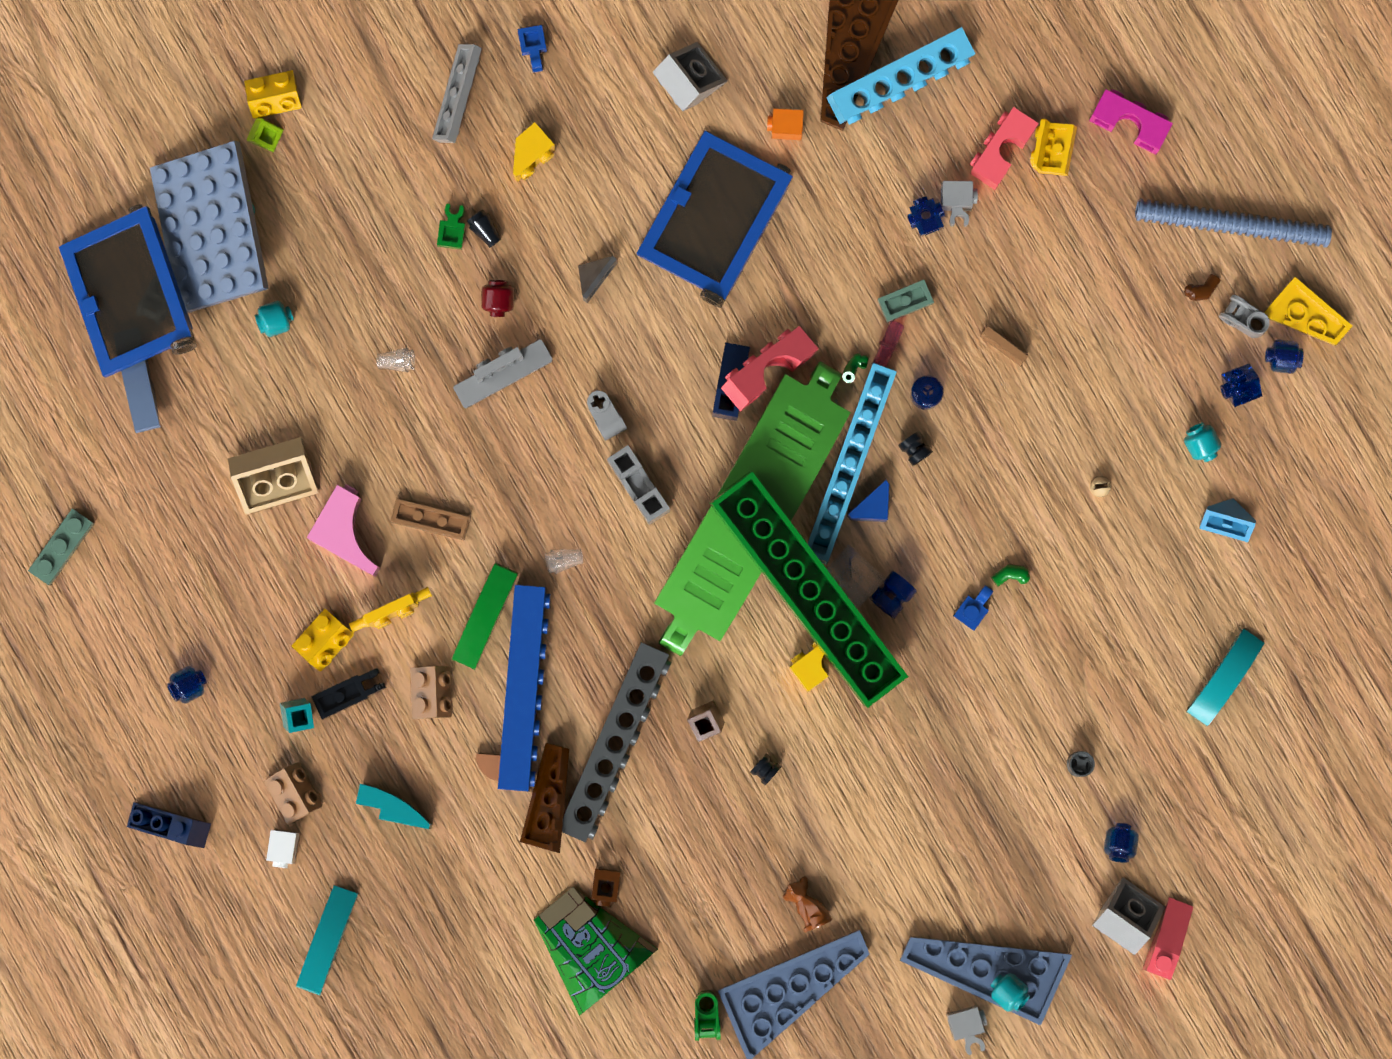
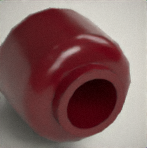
(497, 297)

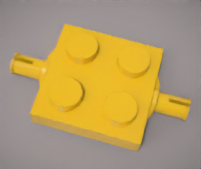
(401, 607)

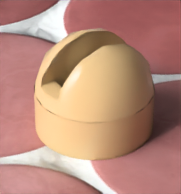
(1102, 491)

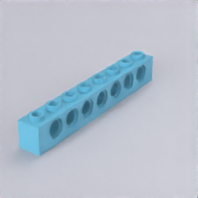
(850, 461)

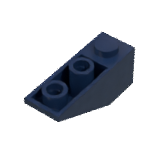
(733, 357)
(169, 825)

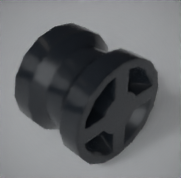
(765, 769)

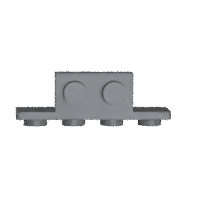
(502, 372)

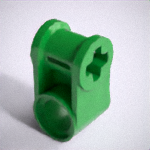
(706, 1019)

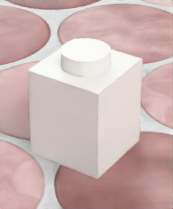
(282, 848)

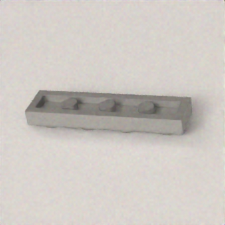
(456, 93)

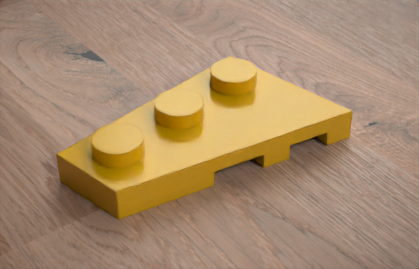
(1307, 313)

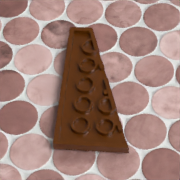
(851, 45)

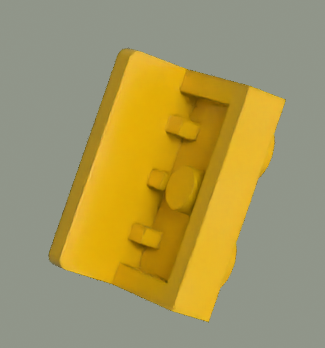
(272, 94)
(1053, 148)
(322, 640)

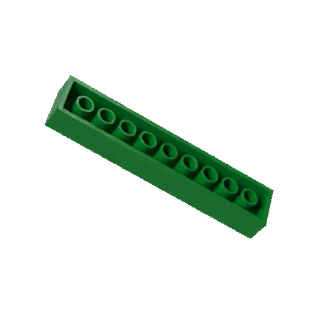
(808, 589)

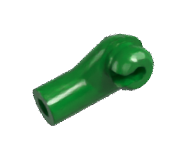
(851, 368)
(1011, 571)

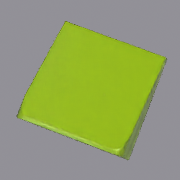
(264, 134)

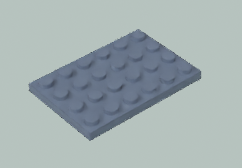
(209, 226)

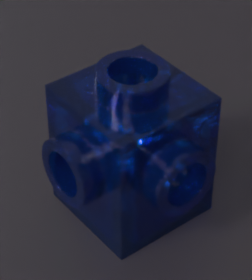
(929, 225)
(1241, 385)

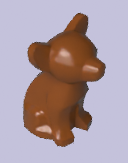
(810, 909)

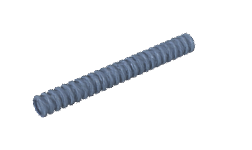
(1233, 223)

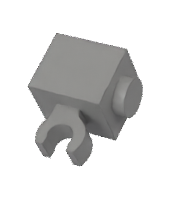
(957, 198)
(967, 1024)

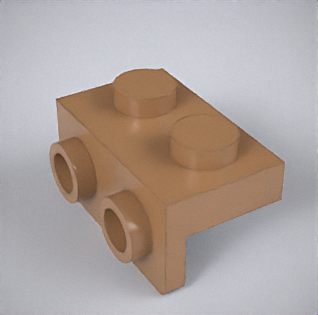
(431, 692)
(292, 793)

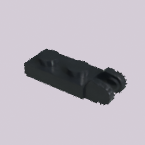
(345, 694)

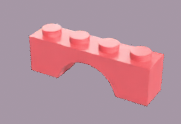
(789, 352)

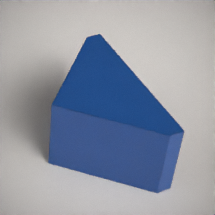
(874, 506)

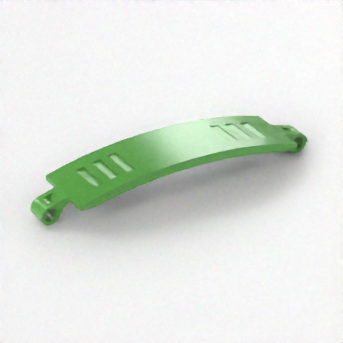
(785, 457)

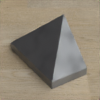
(594, 274)

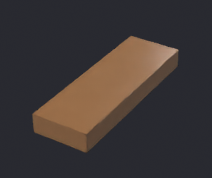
(430, 519)

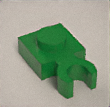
(451, 231)

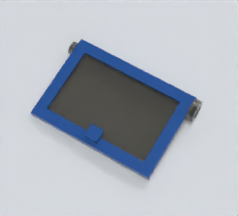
(715, 217)
(128, 292)

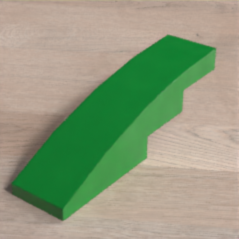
(485, 616)

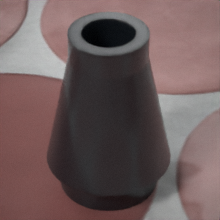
(484, 228)

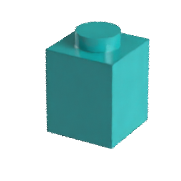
(296, 715)

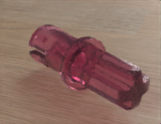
(888, 344)

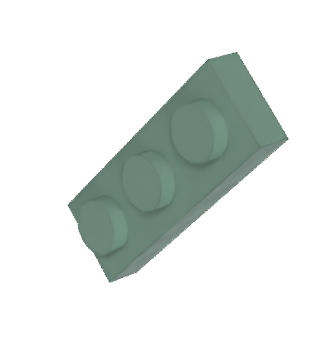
(61, 547)

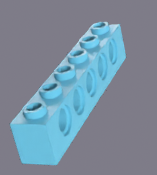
(954, 43)

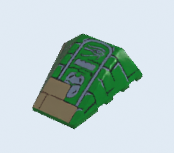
(589, 947)

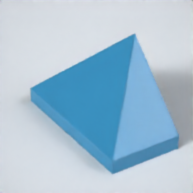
(1228, 519)

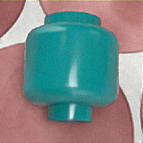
(273, 318)
(1202, 442)
(1009, 992)

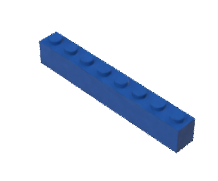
(522, 688)

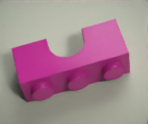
(1151, 127)

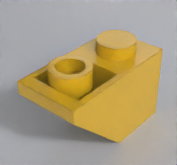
(530, 150)

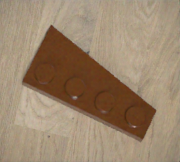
(546, 807)

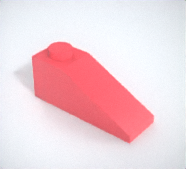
(1168, 939)

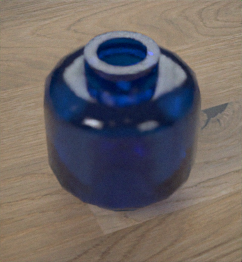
(1284, 356)
(926, 401)
(186, 684)
(1121, 843)

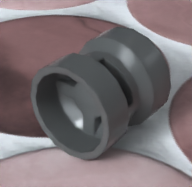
(1084, 764)

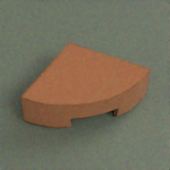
(489, 765)

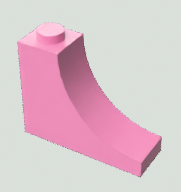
(336, 529)

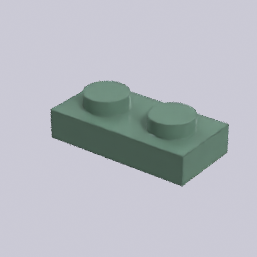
(905, 301)

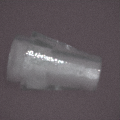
(397, 360)
(561, 560)

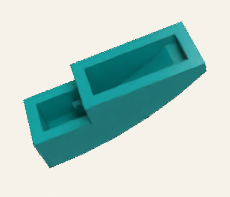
(391, 807)

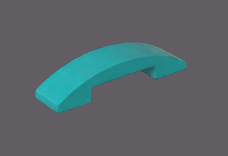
(1226, 677)

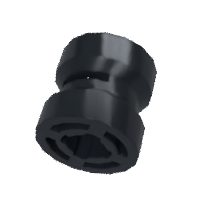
(915, 448)

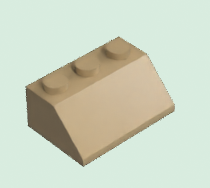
(272, 475)

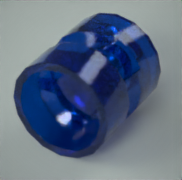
(898, 587)

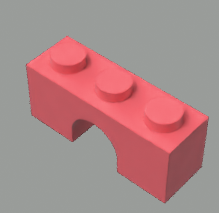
(1014, 129)

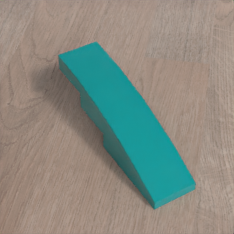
(326, 940)

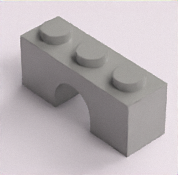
(638, 485)

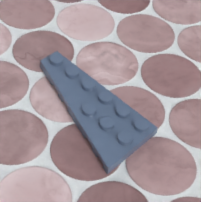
(977, 966)
(778, 996)

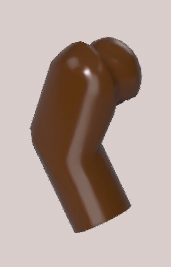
(1204, 291)

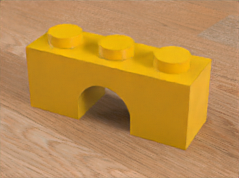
(809, 668)

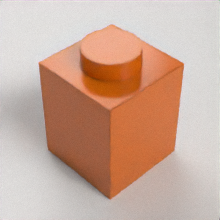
(786, 124)

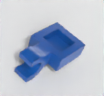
(532, 44)
(972, 610)

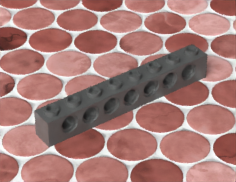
(644, 657)

